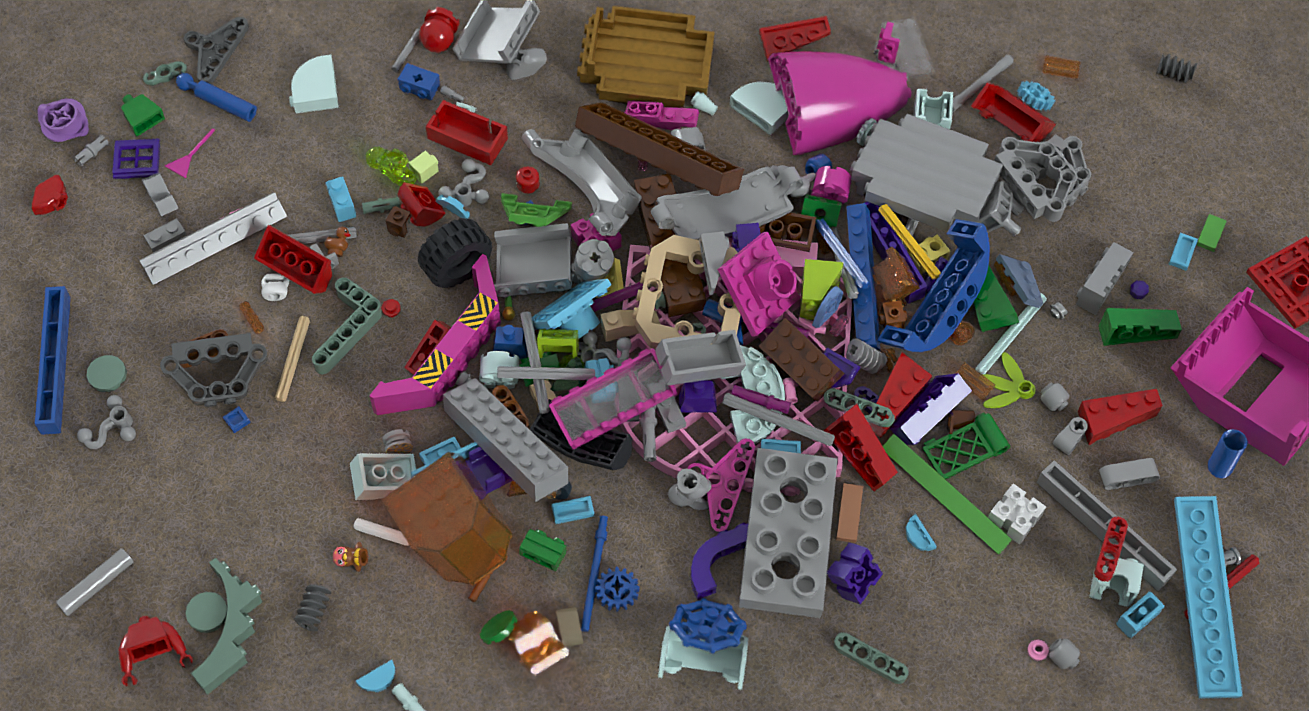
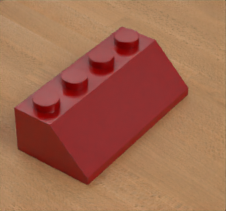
(294, 260)

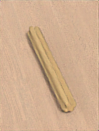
(292, 359)

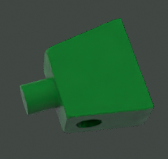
(141, 113)

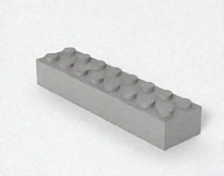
(506, 439)

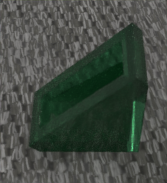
(561, 384)

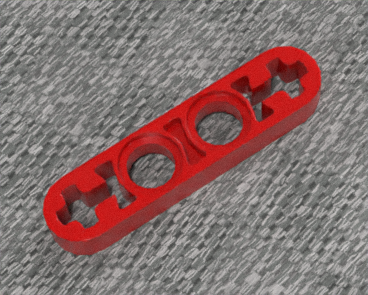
(1113, 549)

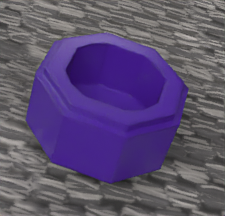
(1139, 289)

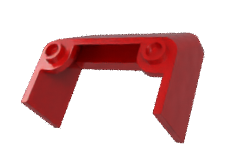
(1013, 113)

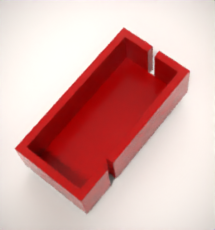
(466, 132)

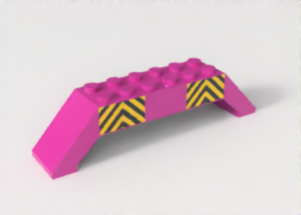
(449, 356)

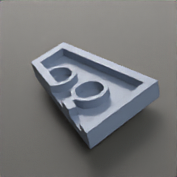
(1023, 278)

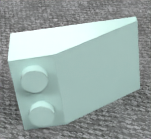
(380, 474)

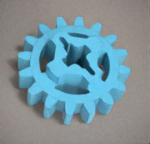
(1036, 95)

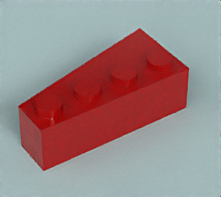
(901, 389)
(1118, 412)
(862, 448)

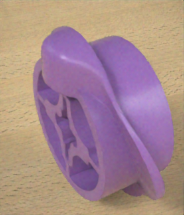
(63, 120)

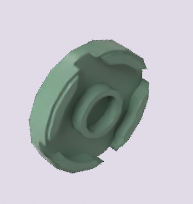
(106, 373)
(206, 612)

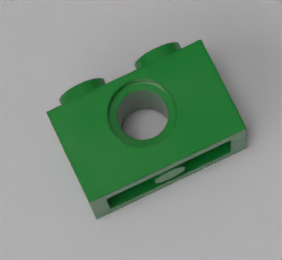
(831, 207)

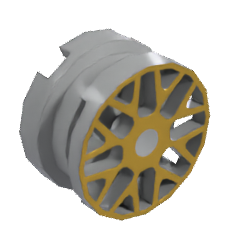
(397, 441)

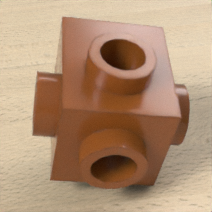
(892, 314)

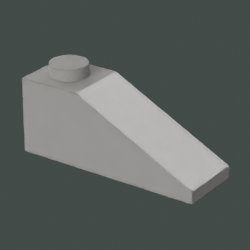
(713, 251)

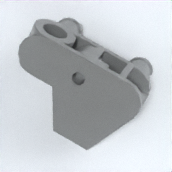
(995, 213)

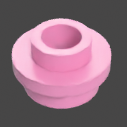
(1038, 655)

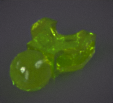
(391, 164)

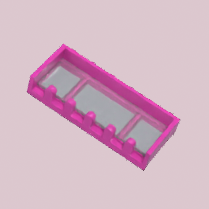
(611, 398)

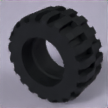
(453, 251)

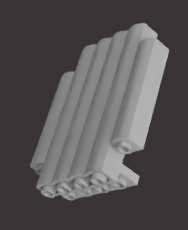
(925, 172)

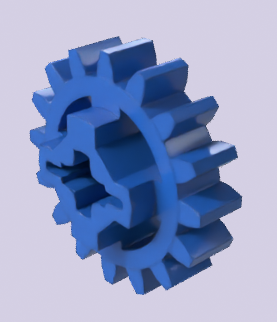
(625, 589)

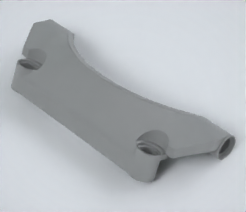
(593, 173)

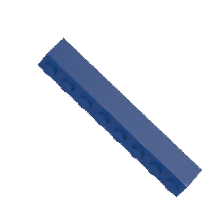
(862, 253)
(52, 360)

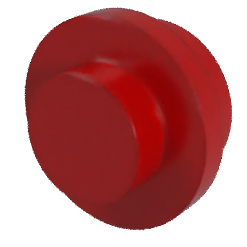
(391, 308)

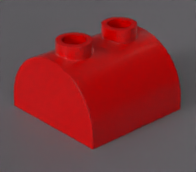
(420, 204)

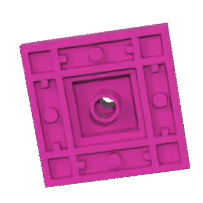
(760, 283)

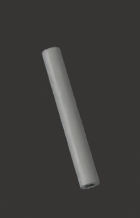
(406, 51)

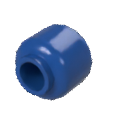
(817, 162)

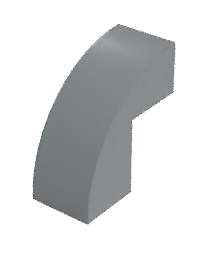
(159, 194)

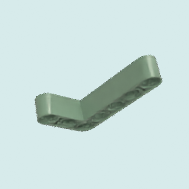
(350, 326)

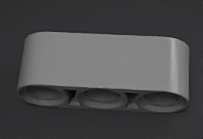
(1129, 473)

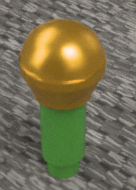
(508, 312)

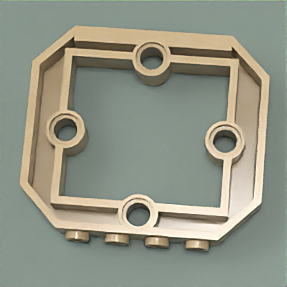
(685, 251)

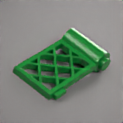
(986, 432)

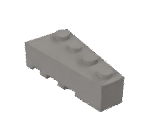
(1104, 277)

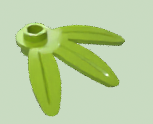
(1015, 389)

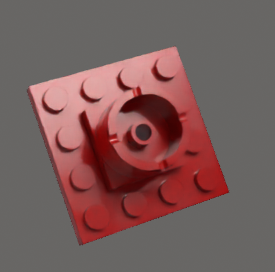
(1286, 281)

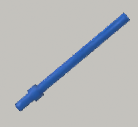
(600, 537)

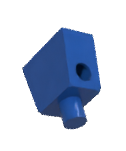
(510, 340)

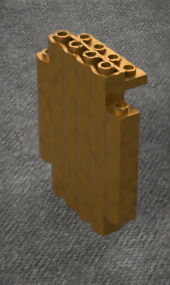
(645, 56)

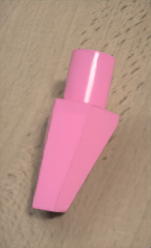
(807, 324)

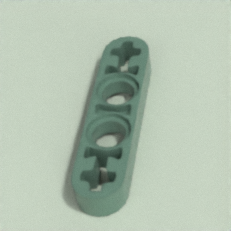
(862, 403)
(872, 655)

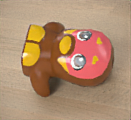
(347, 556)

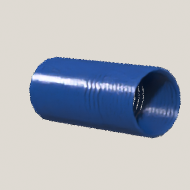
(1227, 453)

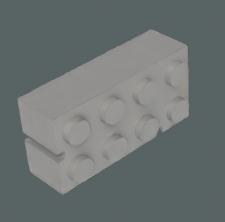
(694, 359)

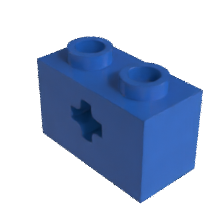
(419, 82)

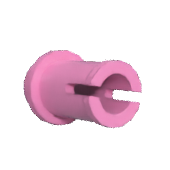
(790, 391)

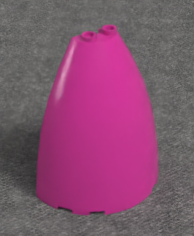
(834, 96)

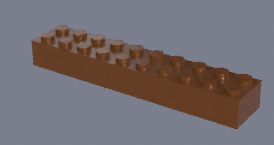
(659, 148)

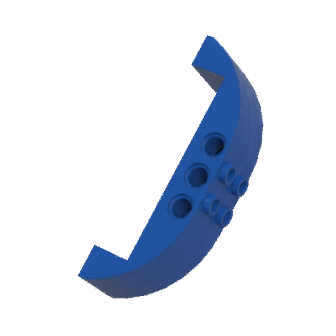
(950, 294)

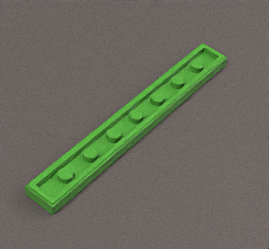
(947, 494)

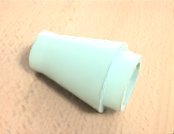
(703, 103)

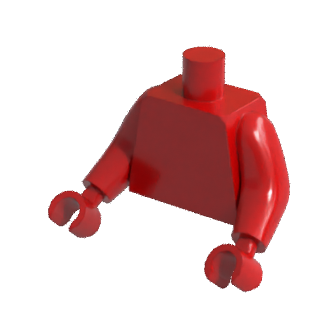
(147, 640)

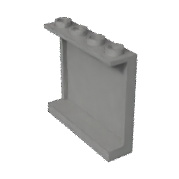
(533, 260)

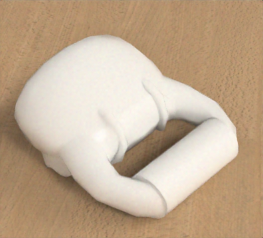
(274, 290)

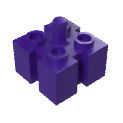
(854, 573)

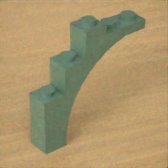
(228, 654)

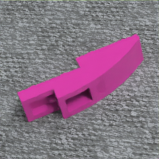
(662, 117)

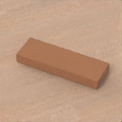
(849, 513)

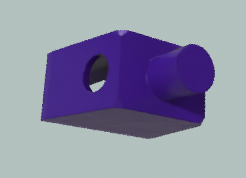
(698, 397)

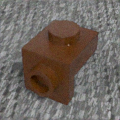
(397, 221)

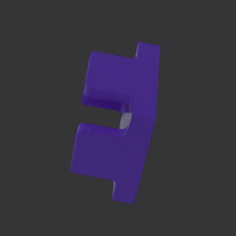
(487, 471)

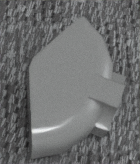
(526, 63)

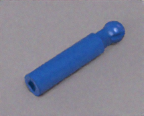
(217, 97)

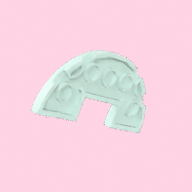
(763, 378)

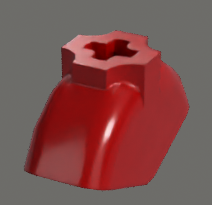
(49, 196)

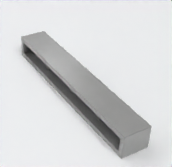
(1096, 518)

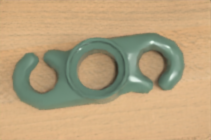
(164, 67)

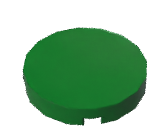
(498, 627)

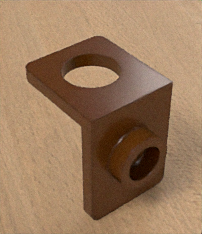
(959, 418)

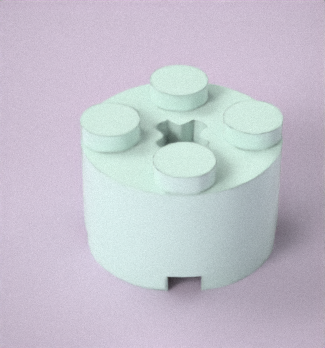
(489, 366)

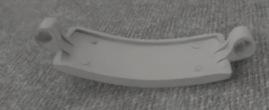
(757, 201)

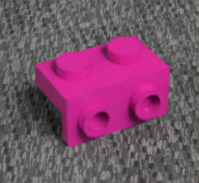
(887, 45)

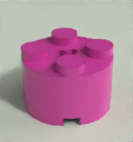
(832, 184)

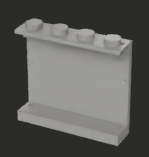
(495, 32)

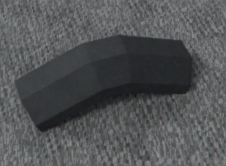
(605, 451)

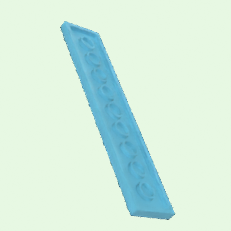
(1207, 598)

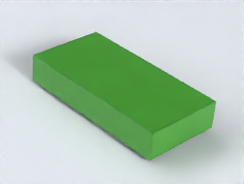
(1211, 232)

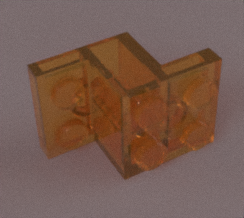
(895, 277)
(536, 643)

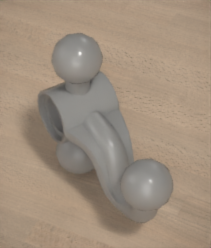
(463, 190)
(592, 353)
(127, 432)

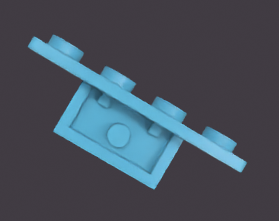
(434, 453)

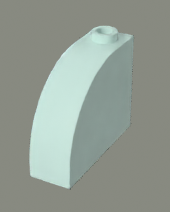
(314, 86)
(761, 105)

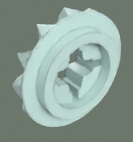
(865, 131)

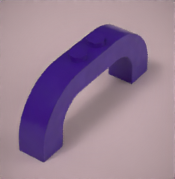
(713, 549)

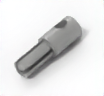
(450, 93)

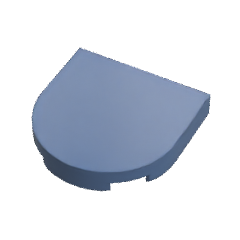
(828, 307)

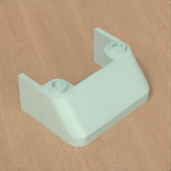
(727, 661)

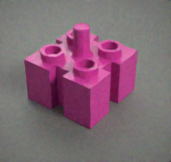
(584, 231)

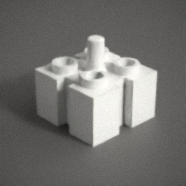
(1016, 513)

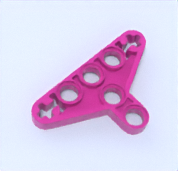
(726, 471)

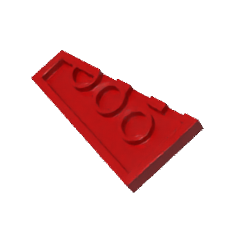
(793, 35)

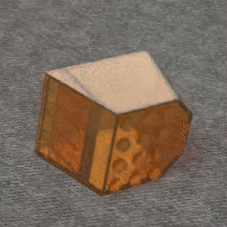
(451, 521)

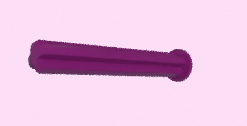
(616, 296)

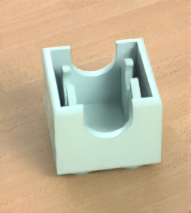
(934, 109)
(1125, 581)

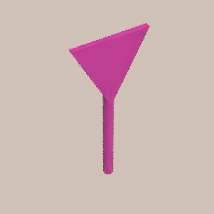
(182, 165)

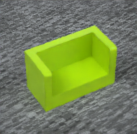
(558, 341)

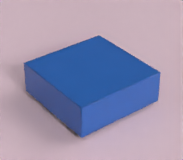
(236, 419)

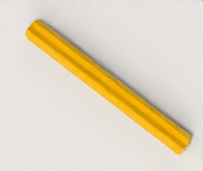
(909, 241)

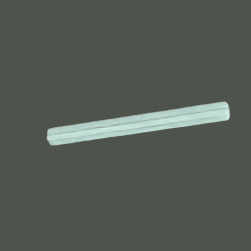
(1007, 338)

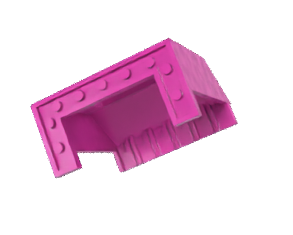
(1224, 352)

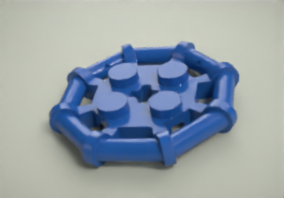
(698, 622)

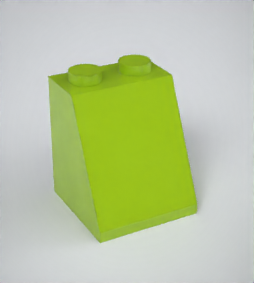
(817, 281)

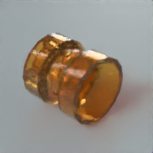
(966, 333)

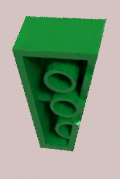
(993, 305)
(1138, 325)

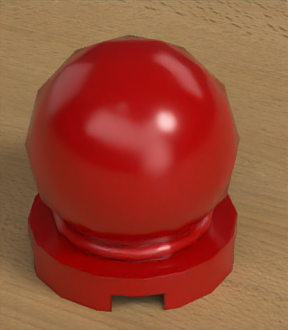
(438, 30)

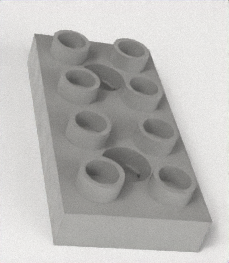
(788, 533)

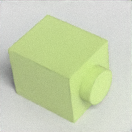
(424, 166)

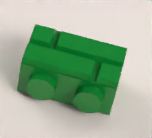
(543, 549)

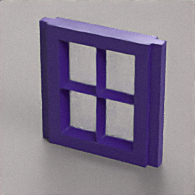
(136, 158)

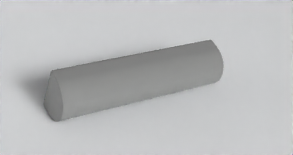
(94, 582)

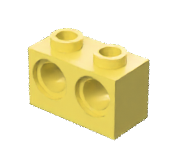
(931, 243)

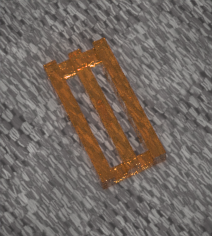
(1061, 64)
(987, 391)

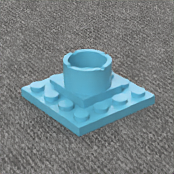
(573, 309)

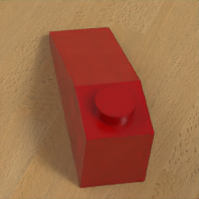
(427, 345)

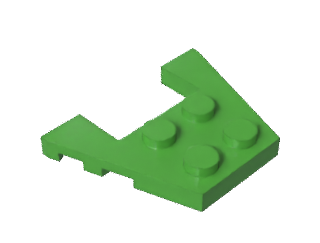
(532, 213)

